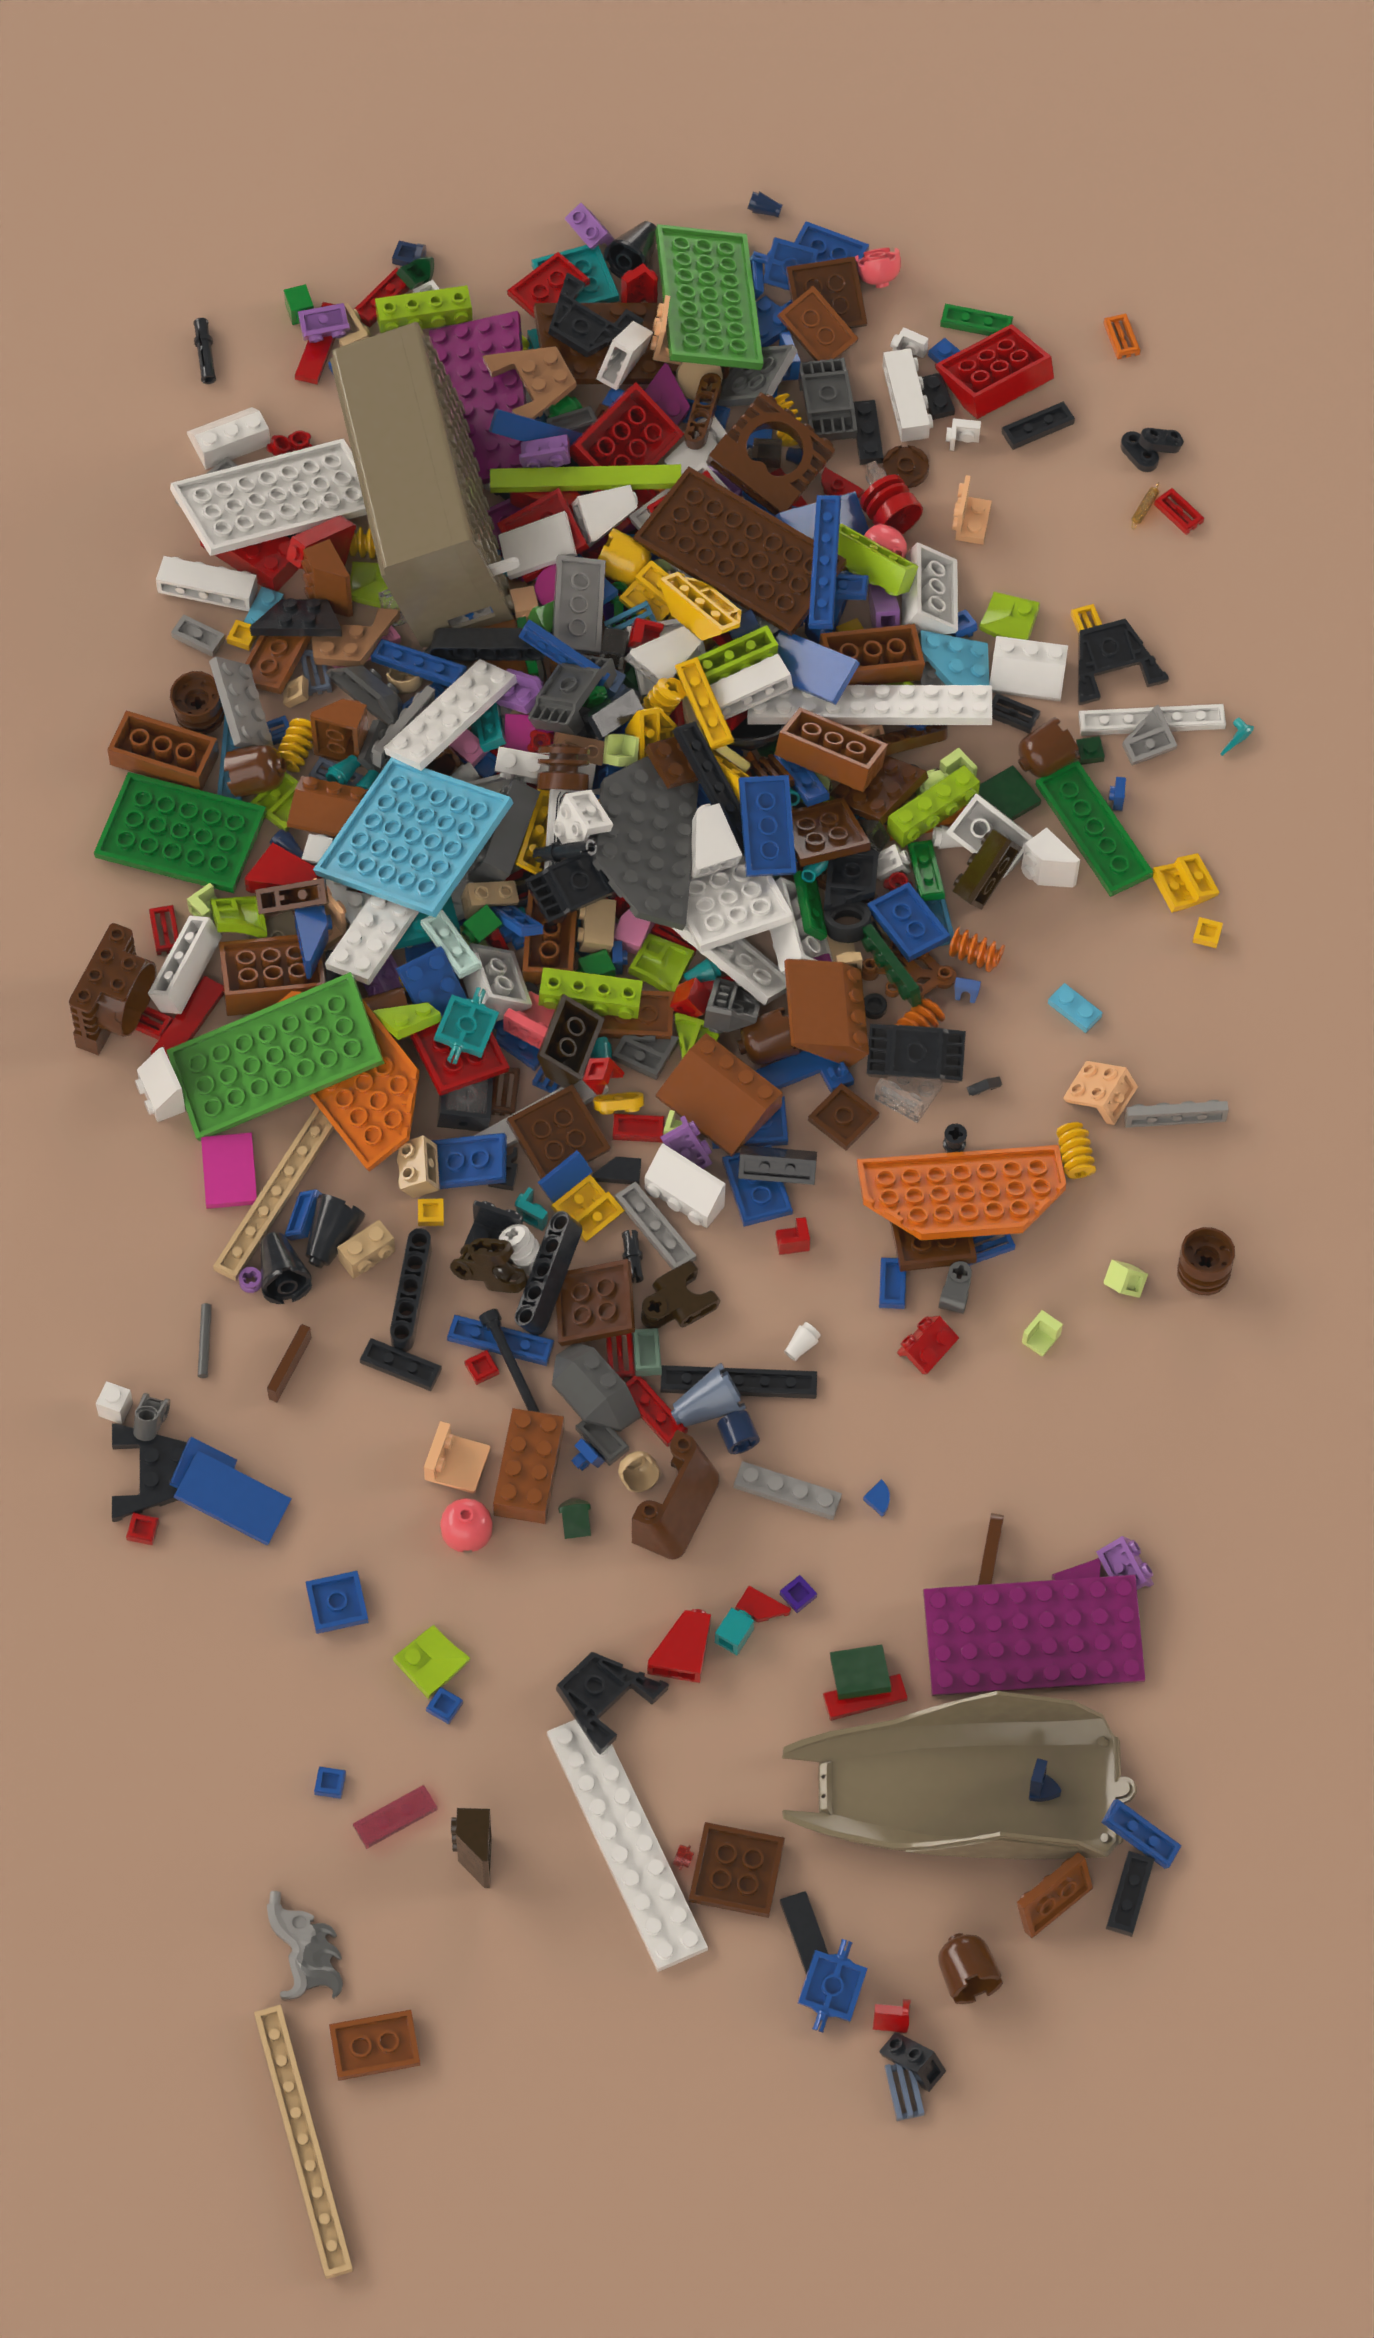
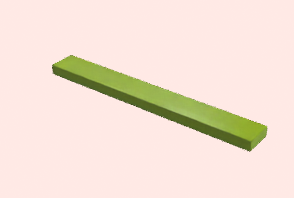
(583, 478)

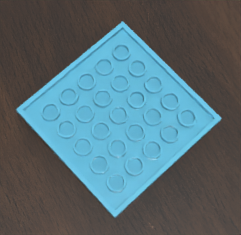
(413, 837)

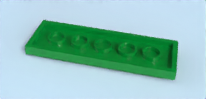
(1094, 828)

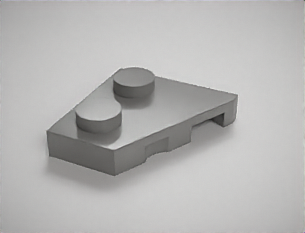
(1149, 738)

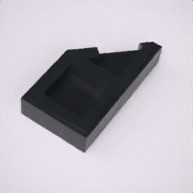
(619, 1170)

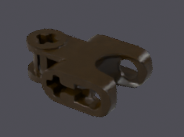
(487, 1262)
(675, 1300)

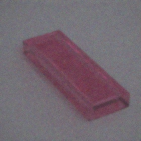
(395, 1816)

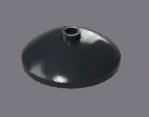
(755, 736)

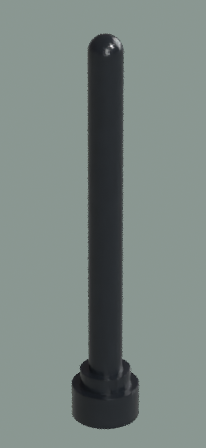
(492, 1321)

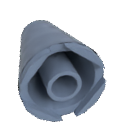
(708, 1399)

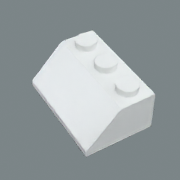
(230, 437)
(1028, 668)
(983, 817)
(500, 979)
(685, 1186)

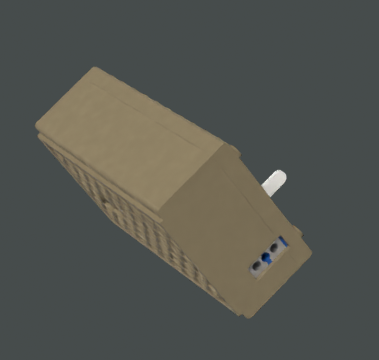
(421, 484)

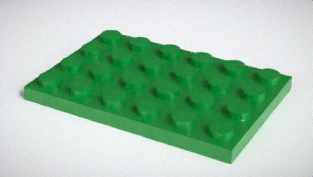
(180, 832)

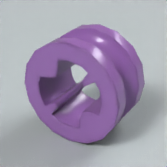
(248, 1272)

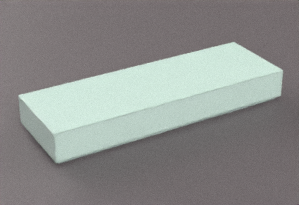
(455, 947)

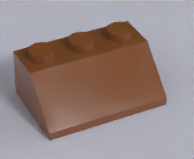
(327, 577)
(339, 729)
(323, 805)

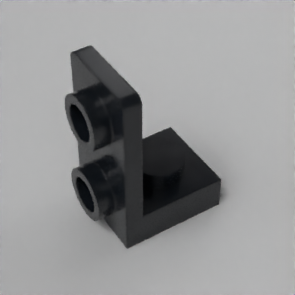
(915, 2058)

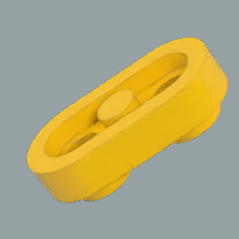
(627, 1101)

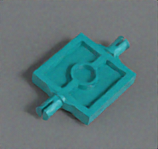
(466, 1025)

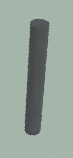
(204, 1340)

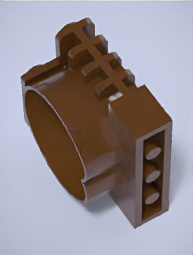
(751, 476)
(111, 991)

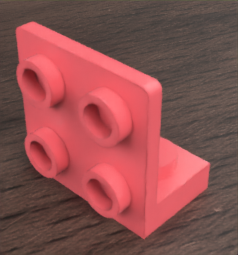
(529, 1024)

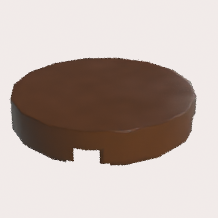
(909, 463)

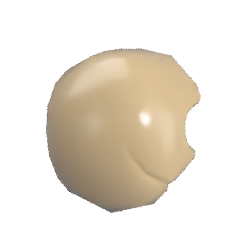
(403, 681)
(639, 1471)

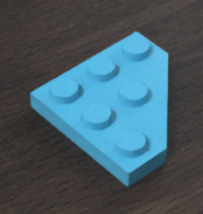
(955, 658)

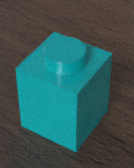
(734, 1630)

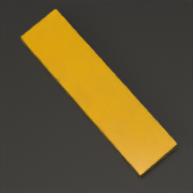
(704, 703)

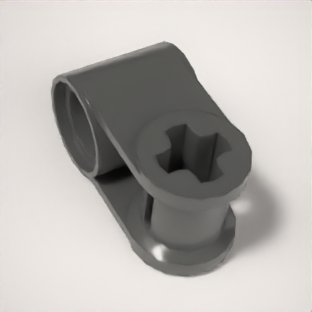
(955, 1291)
(149, 1417)

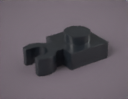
(511, 1172)

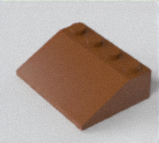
(263, 972)
(827, 1009)
(720, 1095)

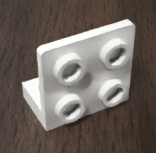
(580, 817)

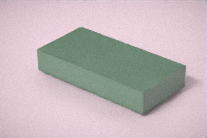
(647, 1352)

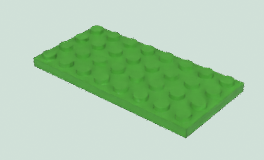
(711, 297)
(275, 1056)

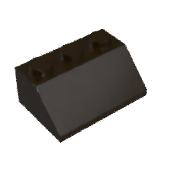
(986, 868)
(569, 1042)
(473, 1842)

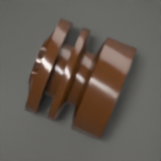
(193, 692)
(563, 768)
(1206, 1261)

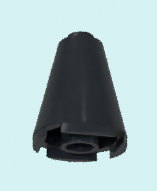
(631, 249)
(331, 1226)
(282, 1270)

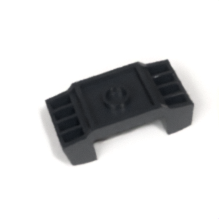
(568, 888)
(916, 1052)

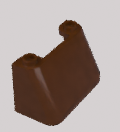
(671, 1525)

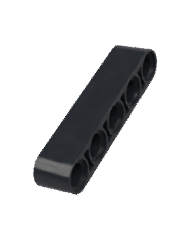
(482, 644)
(548, 1273)
(410, 1300)

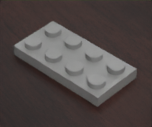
(579, 603)
(240, 703)

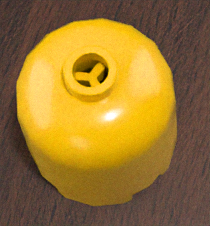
(623, 557)

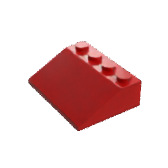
(996, 371)
(627, 432)

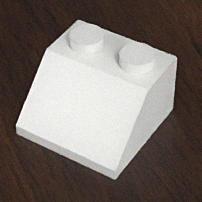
(1049, 861)
(160, 1086)

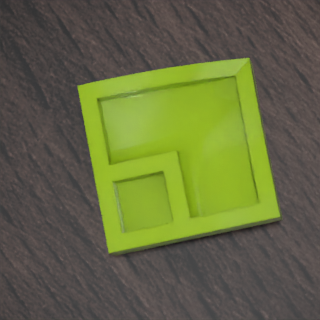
(366, 583)
(1009, 616)
(238, 916)
(661, 963)
(431, 1661)

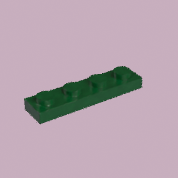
(893, 968)

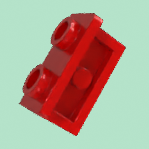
(639, 285)
(928, 1343)

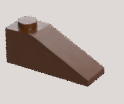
(291, 896)

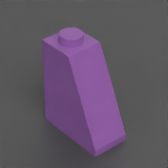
(883, 607)

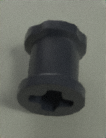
(955, 1131)

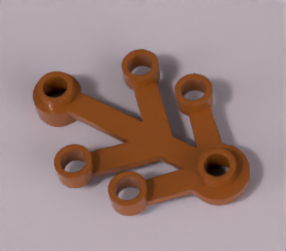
(933, 975)

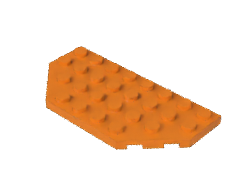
(374, 1107)
(963, 1190)

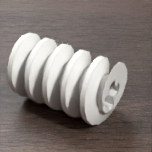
(524, 1246)

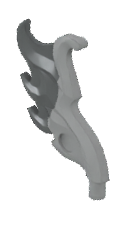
(309, 1947)

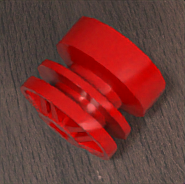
(891, 504)

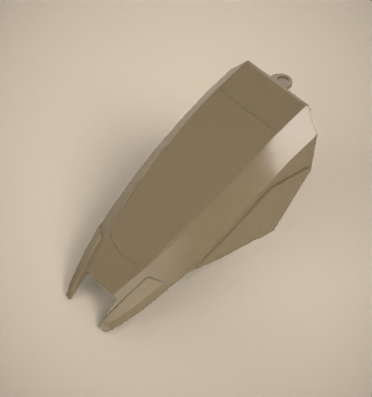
(962, 1780)

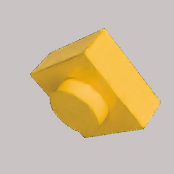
(240, 635)
(1207, 932)
(431, 1212)

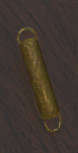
(1145, 505)

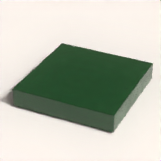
(1009, 793)
(860, 1672)

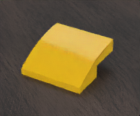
(647, 588)
(1185, 882)
(589, 1207)

